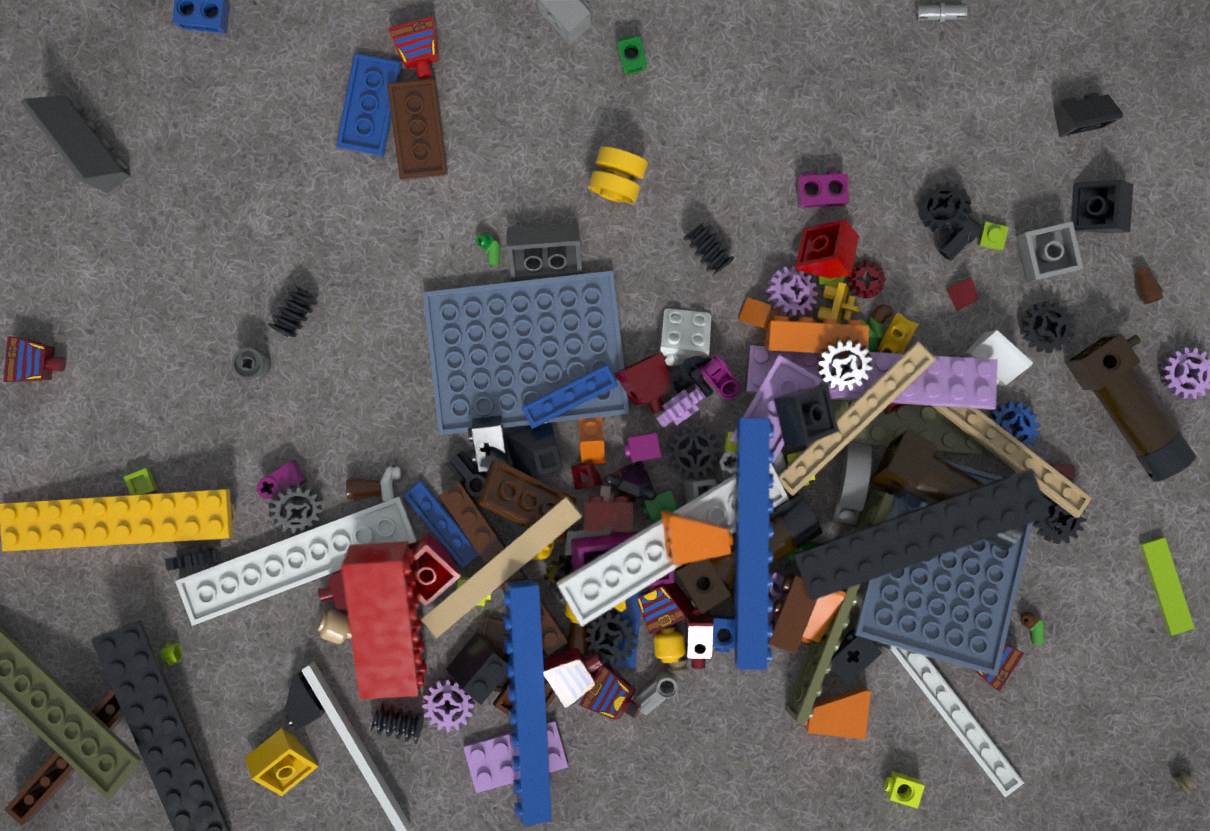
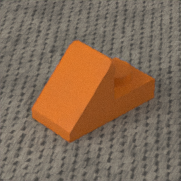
(758, 313)
(591, 440)

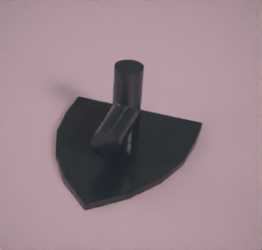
(689, 374)

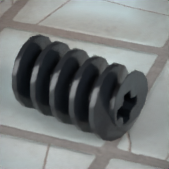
(708, 248)
(294, 312)
(398, 723)

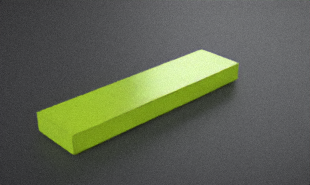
(1167, 586)

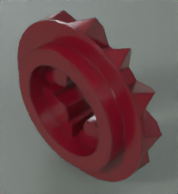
(874, 287)

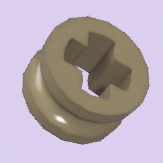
(678, 667)
(1184, 782)

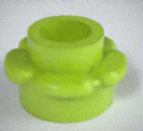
(171, 653)

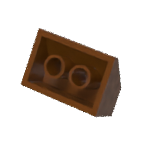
(791, 614)

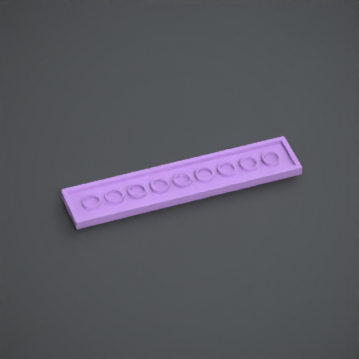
(944, 383)

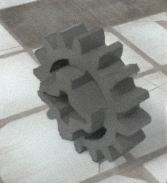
(295, 507)

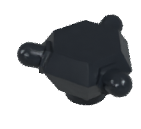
(632, 482)

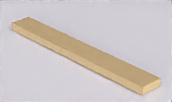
(857, 417)
(1018, 456)
(502, 567)

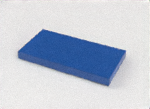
(367, 106)

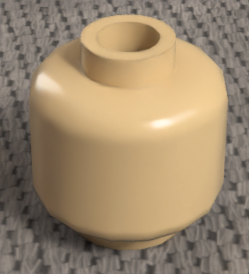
(334, 626)

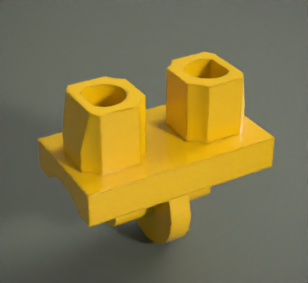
(839, 295)
(898, 335)

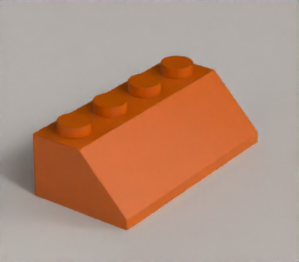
(810, 336)

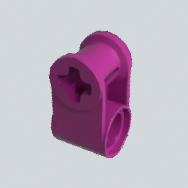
(718, 375)
(280, 477)

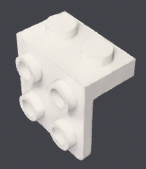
(684, 335)

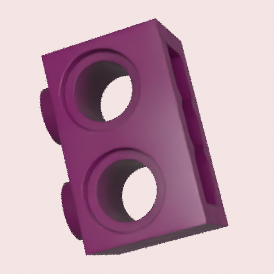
(823, 195)
(642, 447)

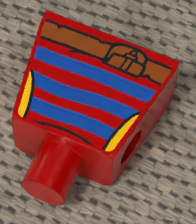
(417, 45)

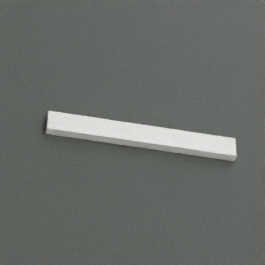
(960, 720)
(356, 747)

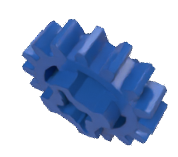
(1016, 418)

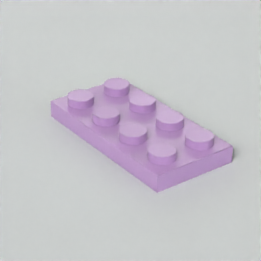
(781, 379)
(491, 758)

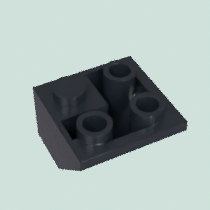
(534, 450)

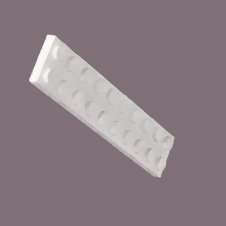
(643, 557)
(290, 561)

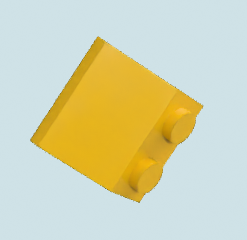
(280, 762)

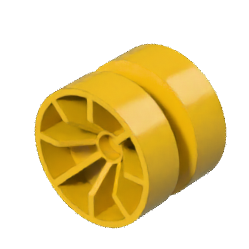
(620, 168)

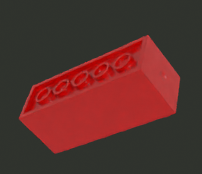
(384, 619)

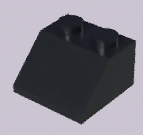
(1086, 114)
(1102, 206)
(806, 415)
(478, 668)

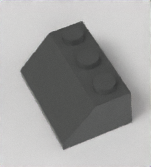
(544, 251)

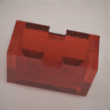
(608, 513)

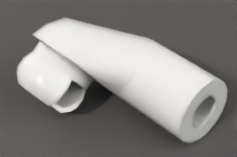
(387, 480)

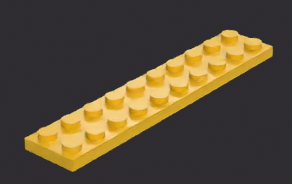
(116, 520)

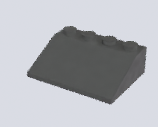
(77, 141)

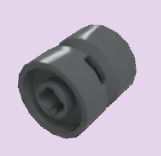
(251, 364)

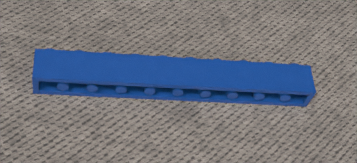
(752, 544)
(528, 702)

